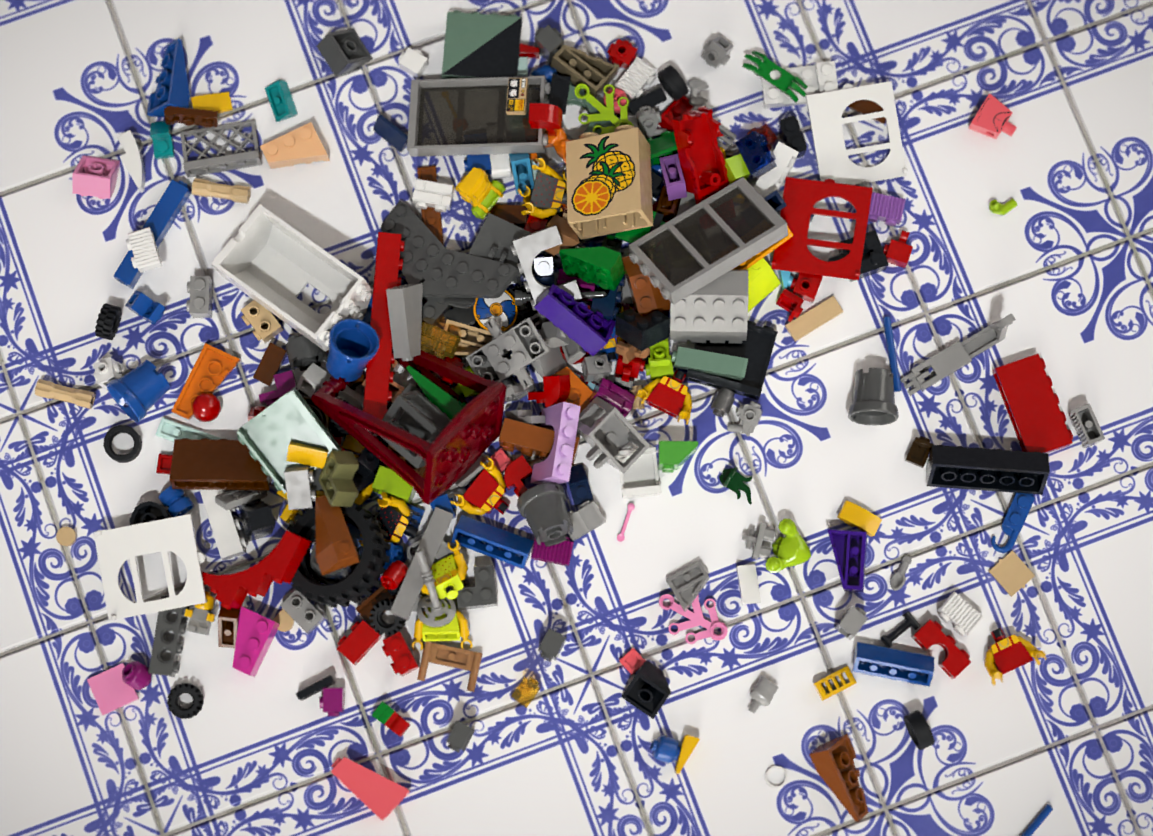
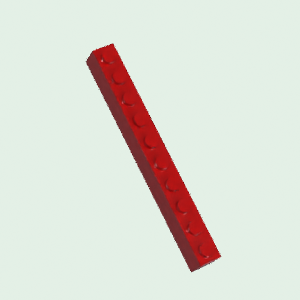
(378, 369)

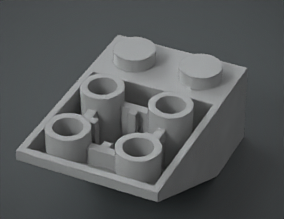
(551, 361)

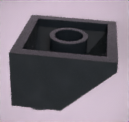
(648, 689)

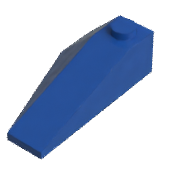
(172, 82)

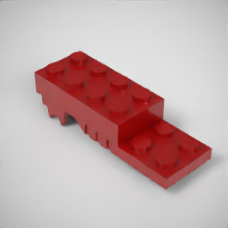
(699, 153)

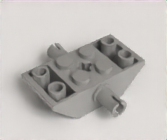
(492, 359)

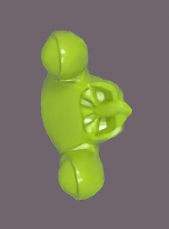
(789, 549)

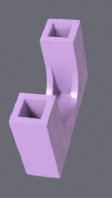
(563, 420)

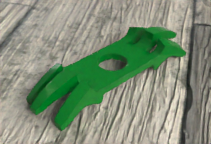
(783, 83)

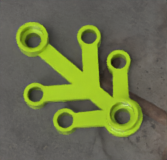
(607, 112)

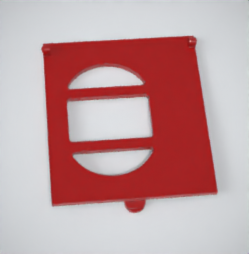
(800, 199)

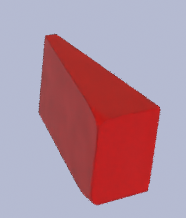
(675, 110)

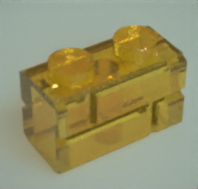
(438, 340)

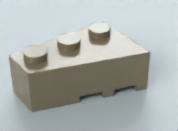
(584, 69)

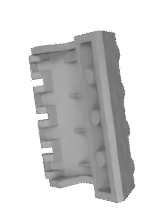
(713, 312)

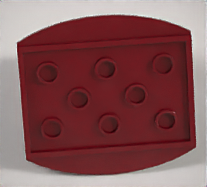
(452, 450)

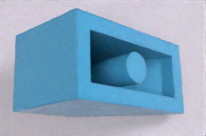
(521, 171)

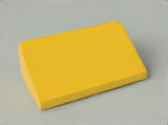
(307, 455)

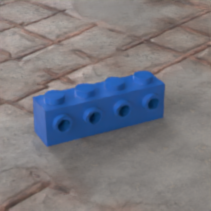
(492, 541)
(893, 664)

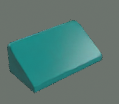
(281, 100)

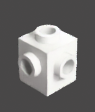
(106, 371)

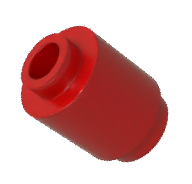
(394, 575)

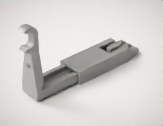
(956, 356)

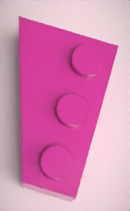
(252, 641)

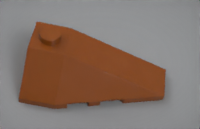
(837, 769)

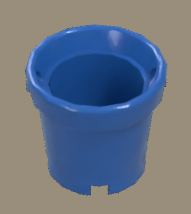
(351, 348)
(138, 390)

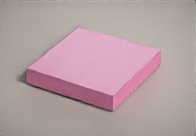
(111, 690)

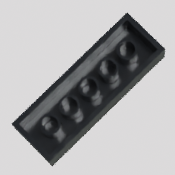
(987, 469)

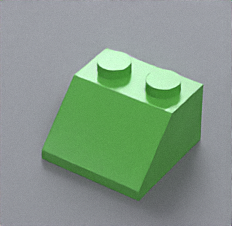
(674, 454)

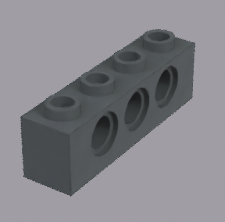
(160, 645)

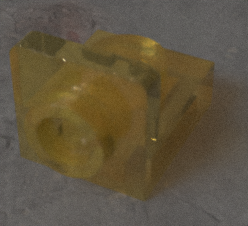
(526, 691)

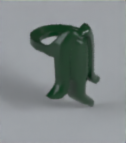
(734, 481)

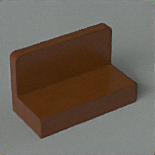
(365, 607)

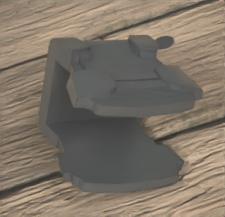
(462, 310)

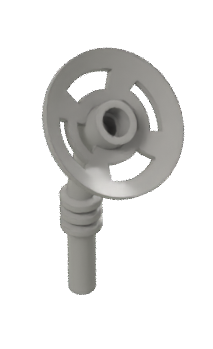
(435, 604)

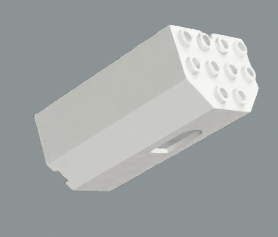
(275, 265)

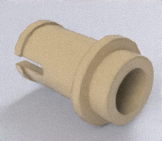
(637, 402)

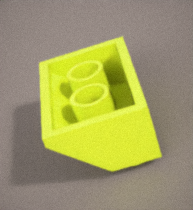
(760, 282)

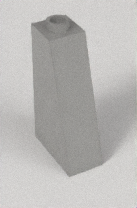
(405, 319)

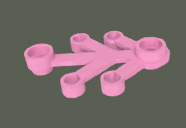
(695, 619)

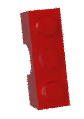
(955, 659)

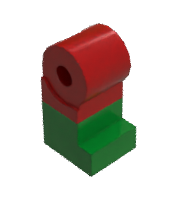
(391, 719)

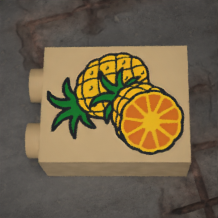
(609, 182)

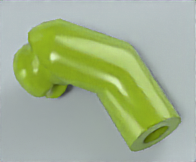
(1002, 209)

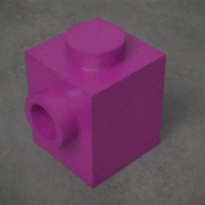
(332, 701)

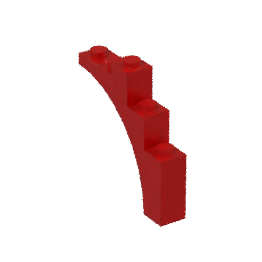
(256, 580)

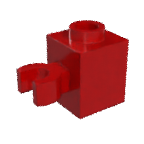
(898, 251)
(631, 369)

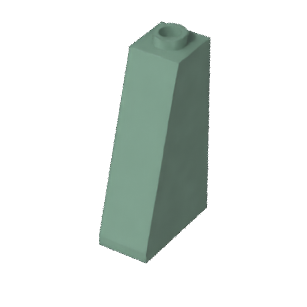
(710, 363)

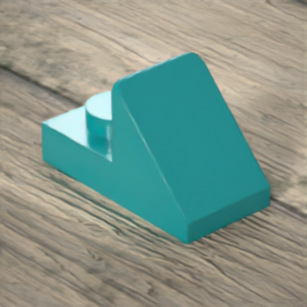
(162, 140)

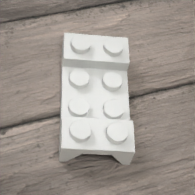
(817, 77)

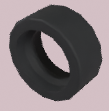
(108, 443)
(919, 730)

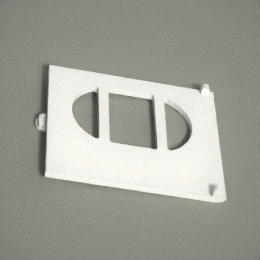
(826, 125)
(128, 542)

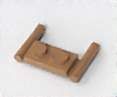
(453, 658)

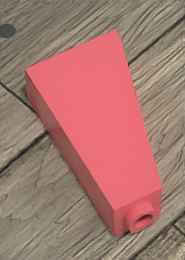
(371, 788)

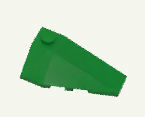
(437, 395)

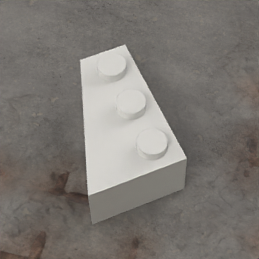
(775, 178)

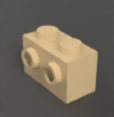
(262, 321)

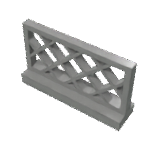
(220, 163)

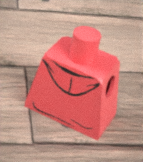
(992, 119)

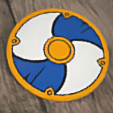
(501, 308)

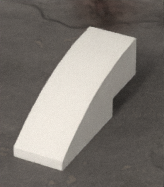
(133, 159)

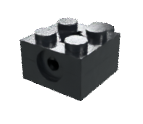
(873, 255)

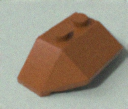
(644, 295)

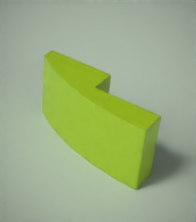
(660, 354)

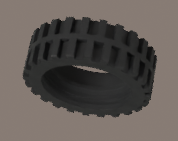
(366, 572)

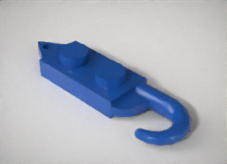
(1014, 520)

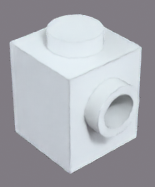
(413, 62)

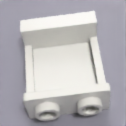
(642, 476)

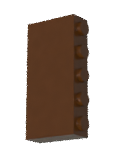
(215, 466)

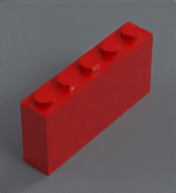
(1032, 405)

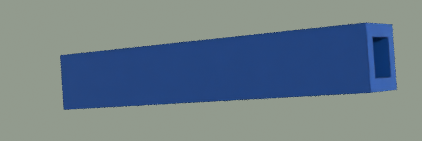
(160, 223)

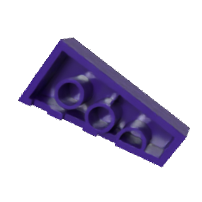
(575, 319)

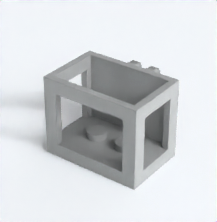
(607, 435)

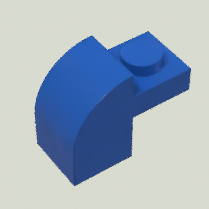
(145, 307)

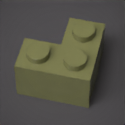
(337, 478)

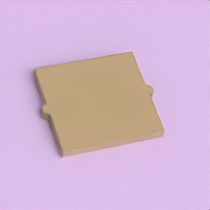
(1011, 573)

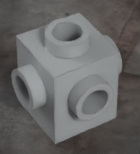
(717, 52)
(596, 368)

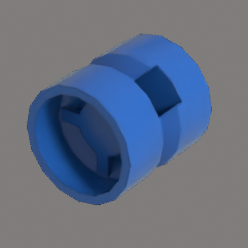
(176, 501)

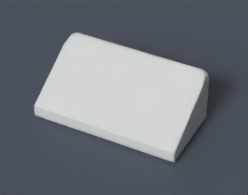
(748, 584)

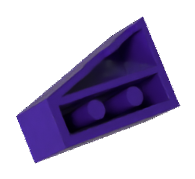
(850, 557)

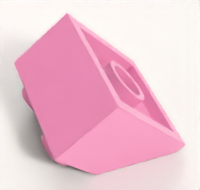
(95, 177)

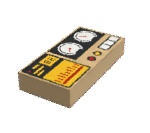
(517, 96)

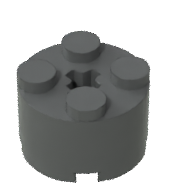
(303, 353)

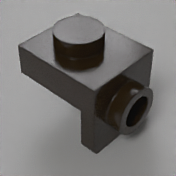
(919, 451)

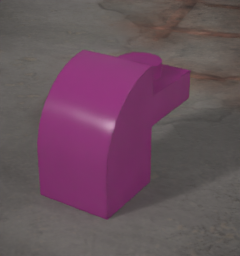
(284, 383)

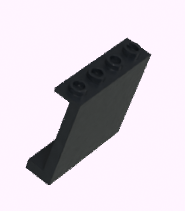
(756, 349)

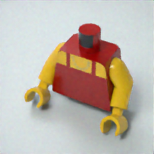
(668, 396)
(484, 492)
(1009, 654)

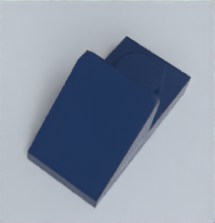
(579, 485)

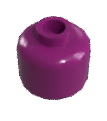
(136, 675)

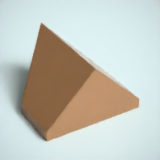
(567, 235)

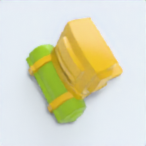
(480, 192)

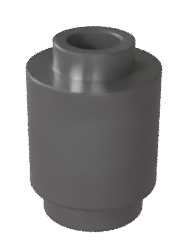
(723, 402)

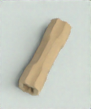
(235, 193)
(75, 396)

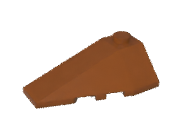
(332, 538)

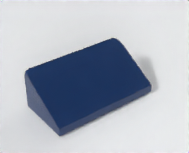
(390, 133)

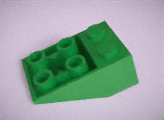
(594, 265)

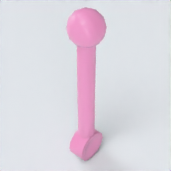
(620, 537)

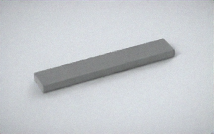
(413, 580)

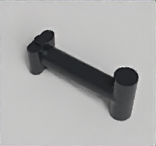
(910, 622)

